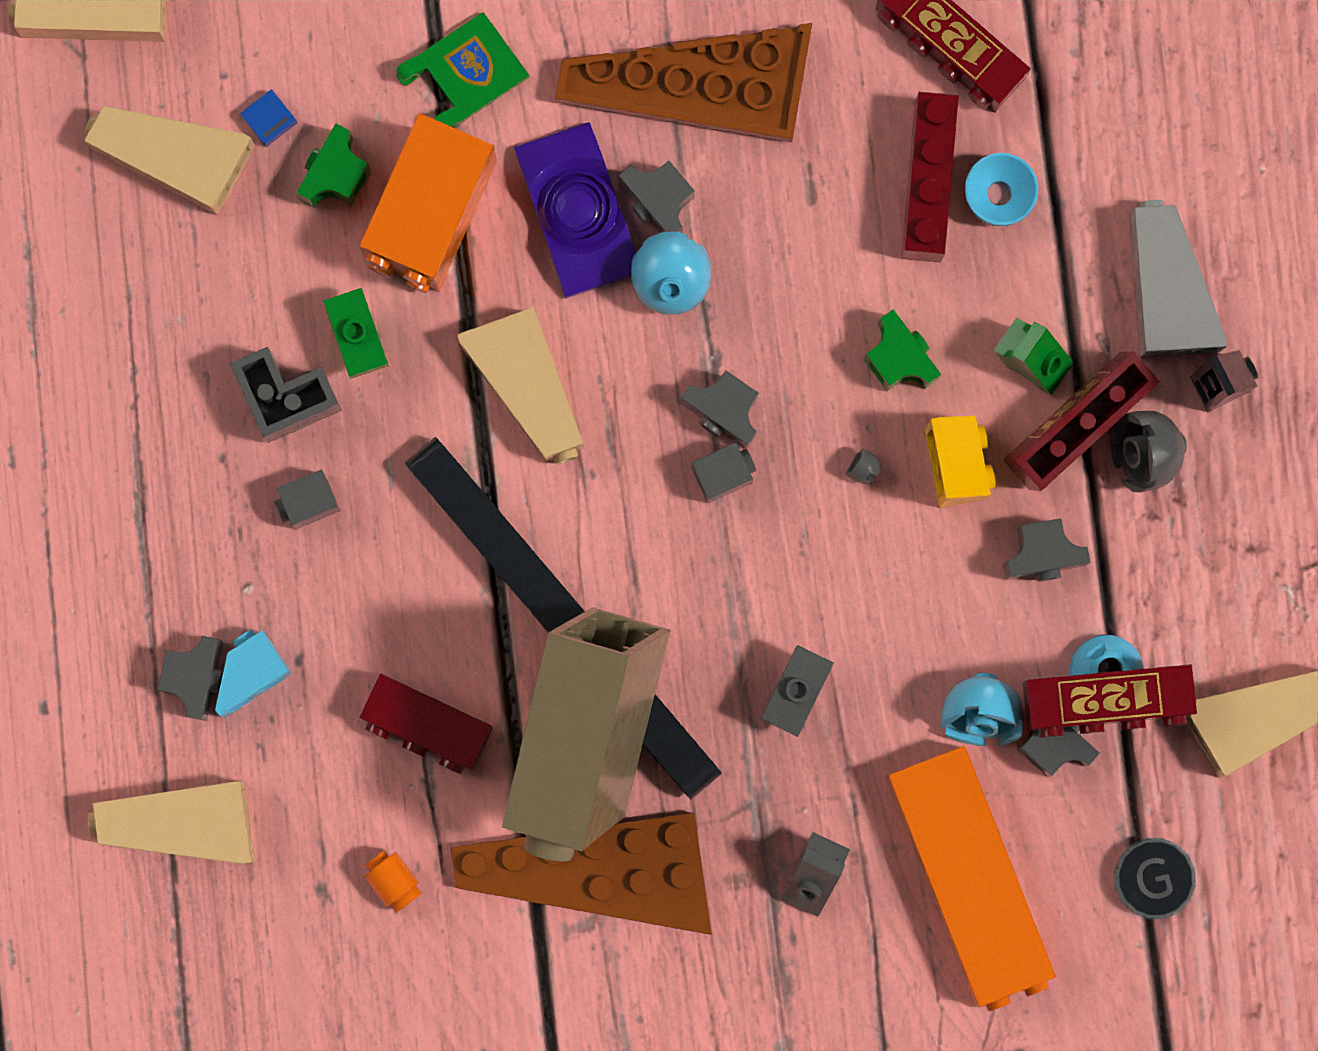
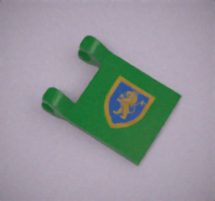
(469, 67)

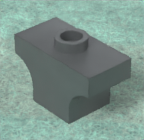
(658, 195)
(724, 408)
(1044, 552)
(193, 676)
(797, 690)
(1053, 752)
(815, 874)

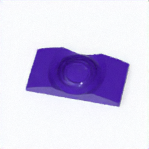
(577, 209)

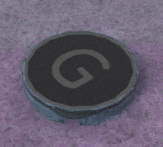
(1154, 878)

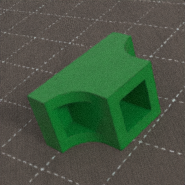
(333, 170)
(356, 333)
(1034, 354)
(900, 355)

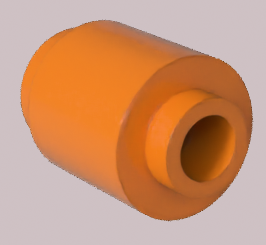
(392, 880)

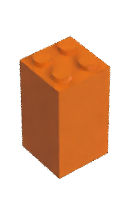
(428, 204)

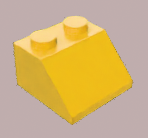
(958, 460)

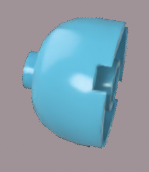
(671, 273)
(981, 710)

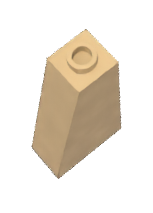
(90, 19)
(178, 155)
(524, 377)
(1253, 720)
(185, 822)

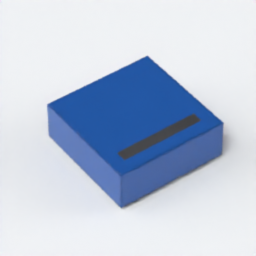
(268, 118)

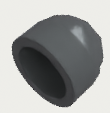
(864, 467)

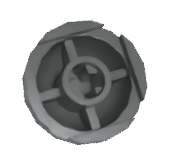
(1148, 450)

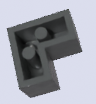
(283, 406)

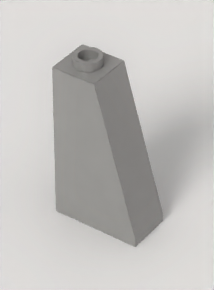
(1170, 291)

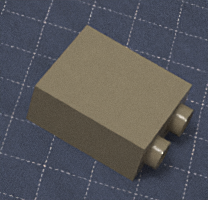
(584, 731)

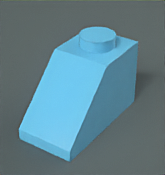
(249, 671)

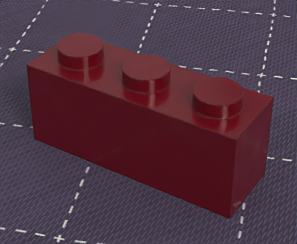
(425, 724)

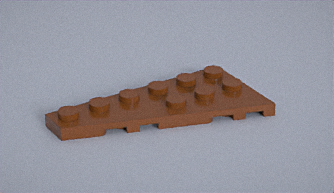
(714, 83)
(631, 872)

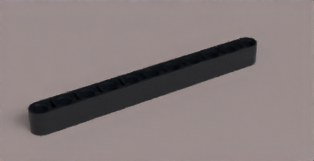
(545, 597)

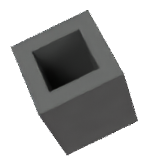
(723, 472)
(306, 500)

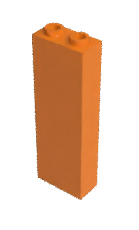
(971, 878)

